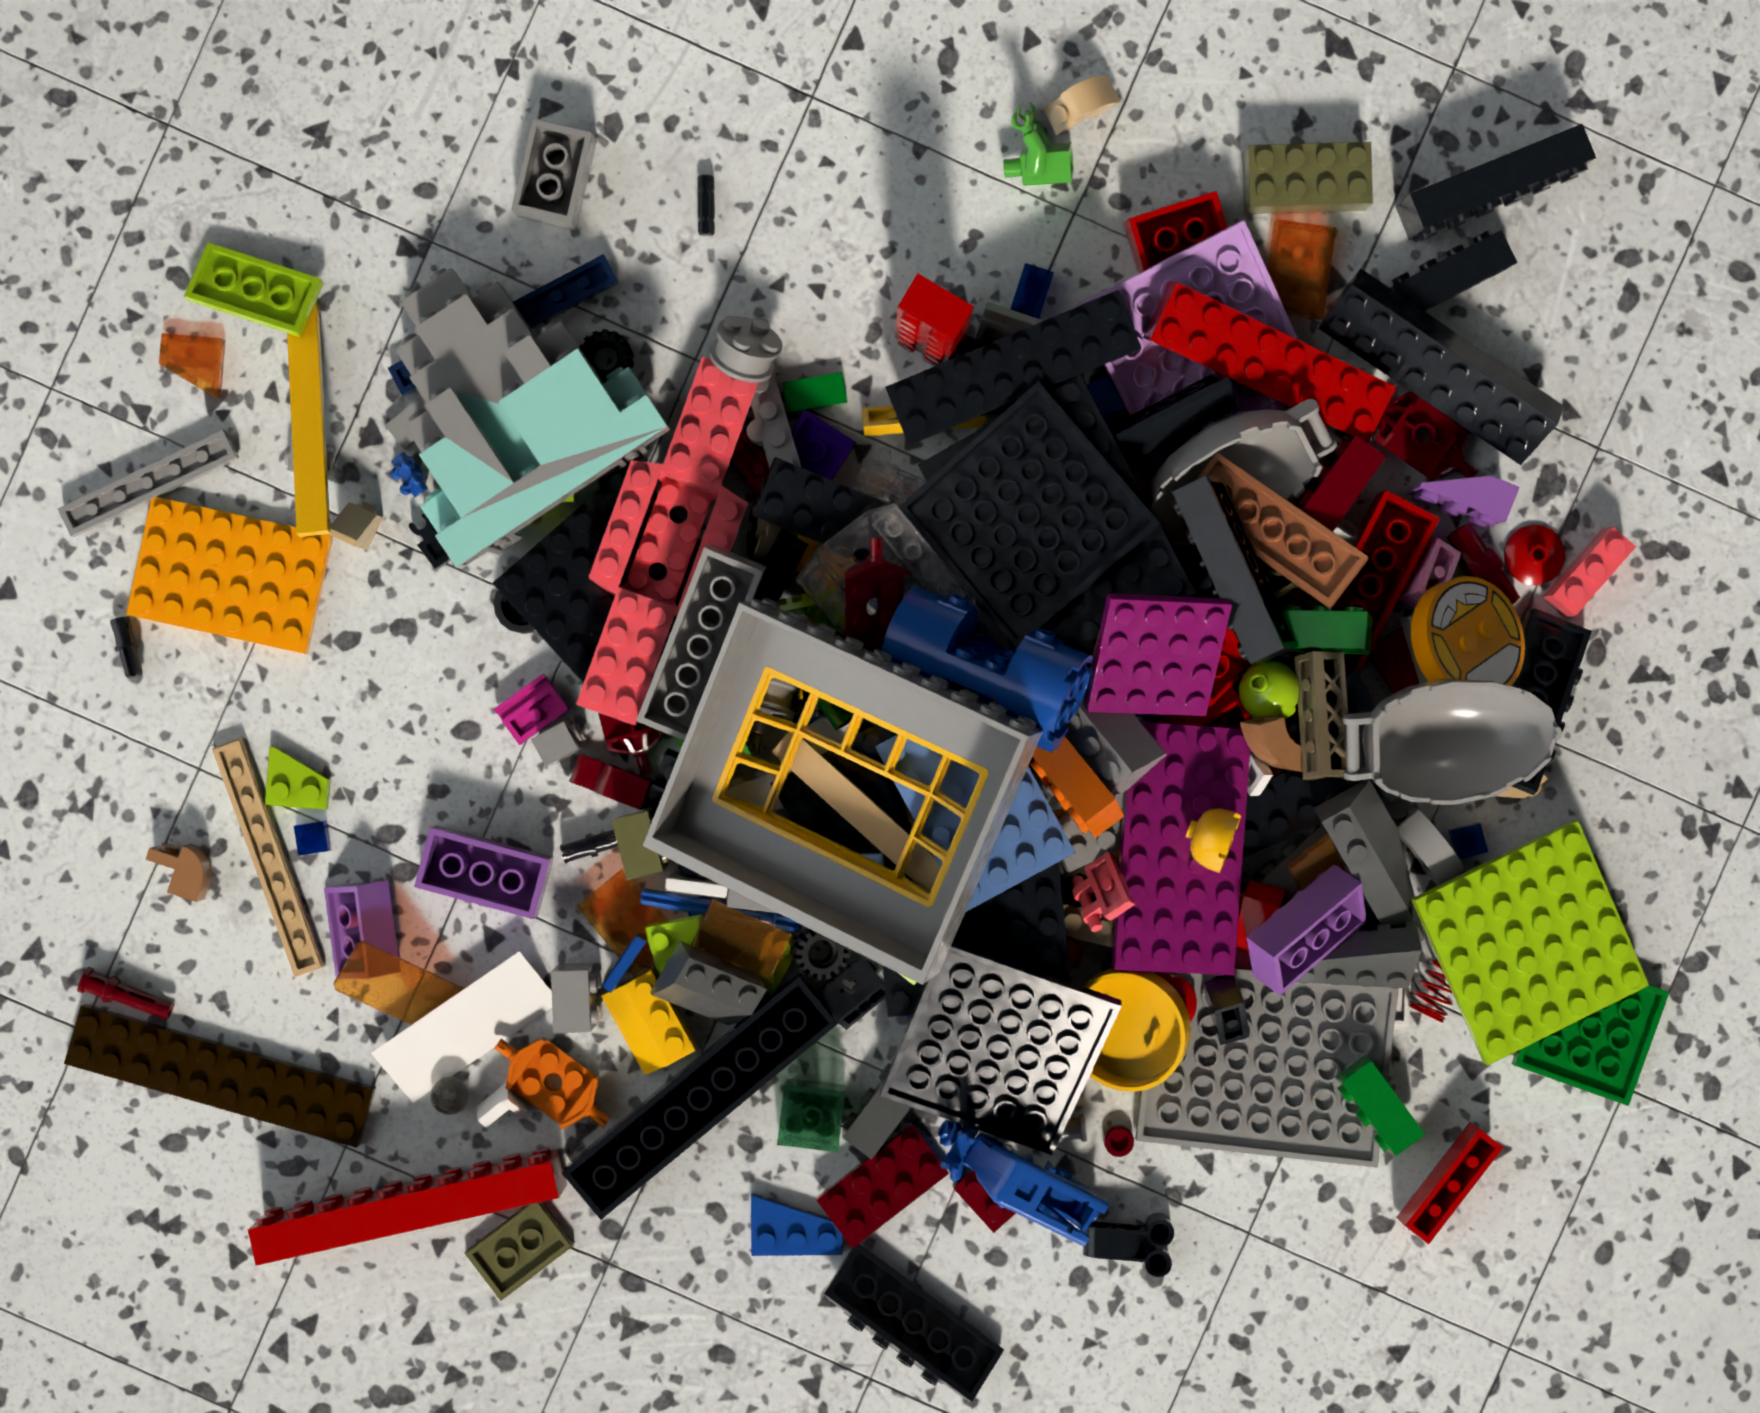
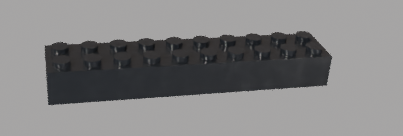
(699, 1096)

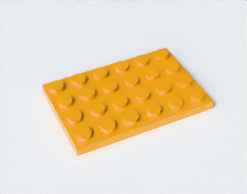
(229, 575)

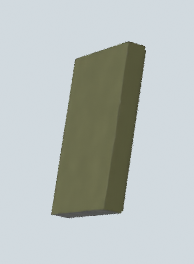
(519, 1248)

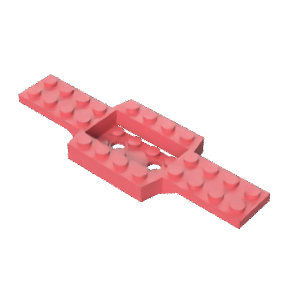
(689, 479)

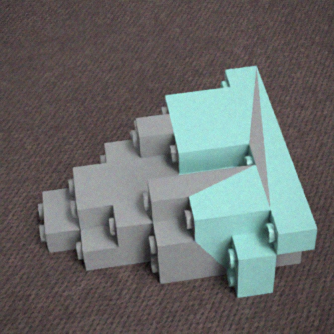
(509, 415)

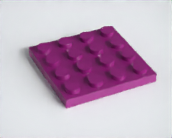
(1157, 654)

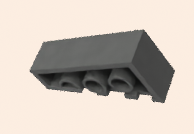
(1371, 959)

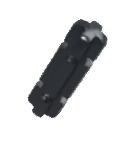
(706, 205)

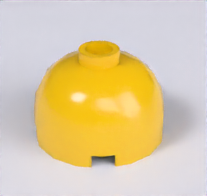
(1213, 837)

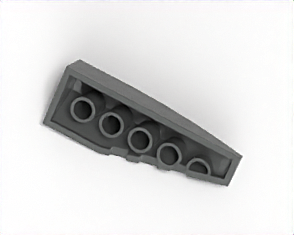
(1372, 852)

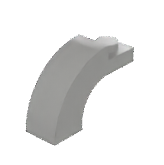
(1425, 842)

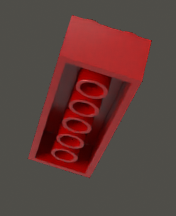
(932, 321)

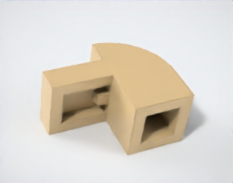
(1081, 102)

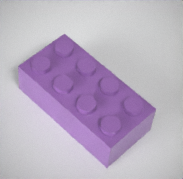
(484, 872)
(1306, 929)

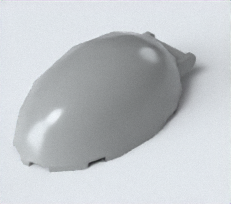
(1260, 442)
(1452, 741)

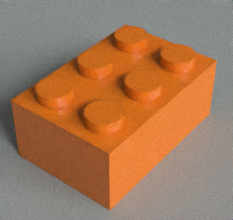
(1077, 788)

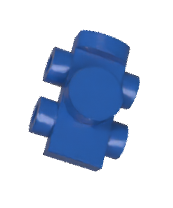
(410, 473)

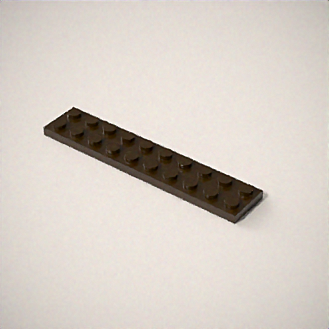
(219, 1075)

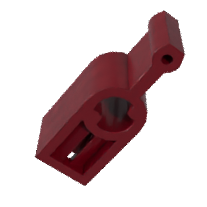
(611, 781)

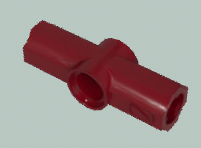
(1480, 560)

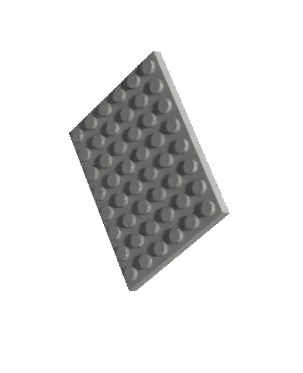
(1280, 1082)

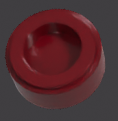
(1118, 1140)

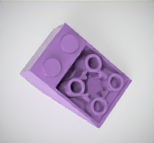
(1481, 499)

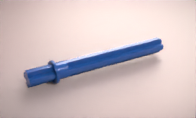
(699, 906)

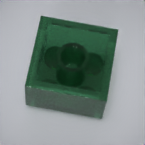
(811, 1114)

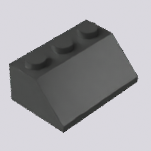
(709, 985)

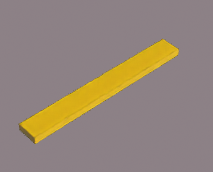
(308, 429)

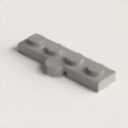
(771, 424)

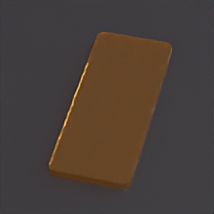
(392, 984)

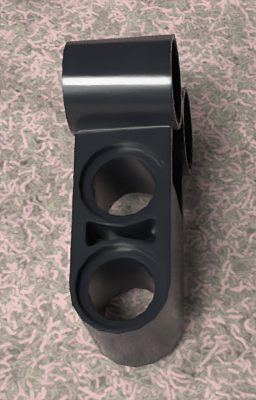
(1131, 1242)

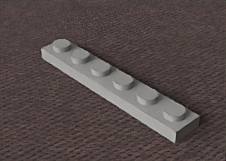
(148, 483)

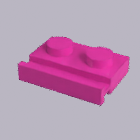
(531, 709)

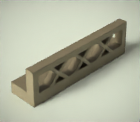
(1316, 713)

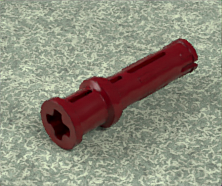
(112, 989)

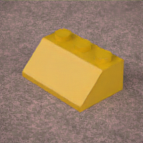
(649, 1024)

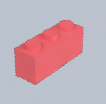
(1589, 571)

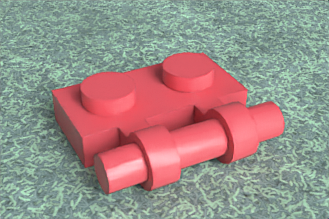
(1109, 888)

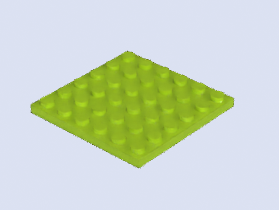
(1530, 942)

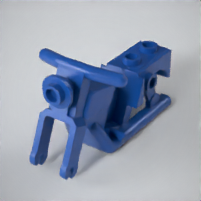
(1020, 1185)

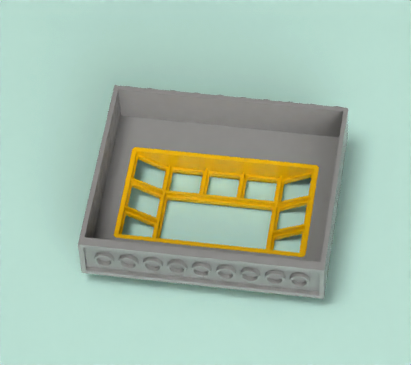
(797, 869)

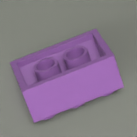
(360, 914)

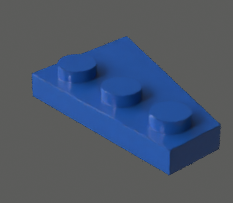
(790, 1231)

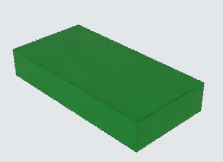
(814, 392)

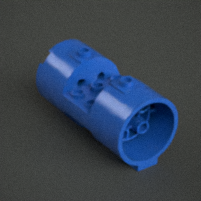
(1033, 681)

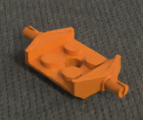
(528, 1079)

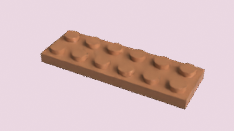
(1289, 537)

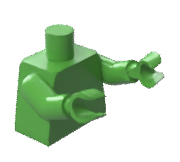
(1039, 161)

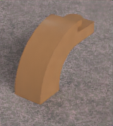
(1271, 742)

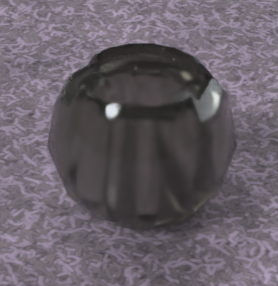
(443, 1105)

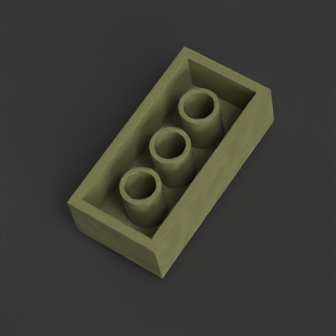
(1307, 177)

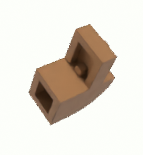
(191, 869)

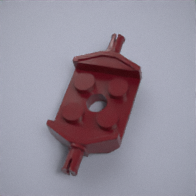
(1439, 454)
(871, 580)
(631, 739)

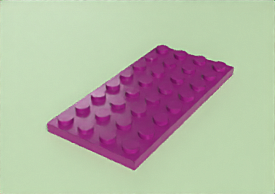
(1182, 910)

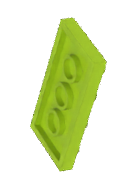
(253, 289)

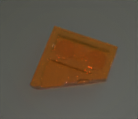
(195, 360)

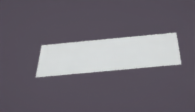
(465, 1027)

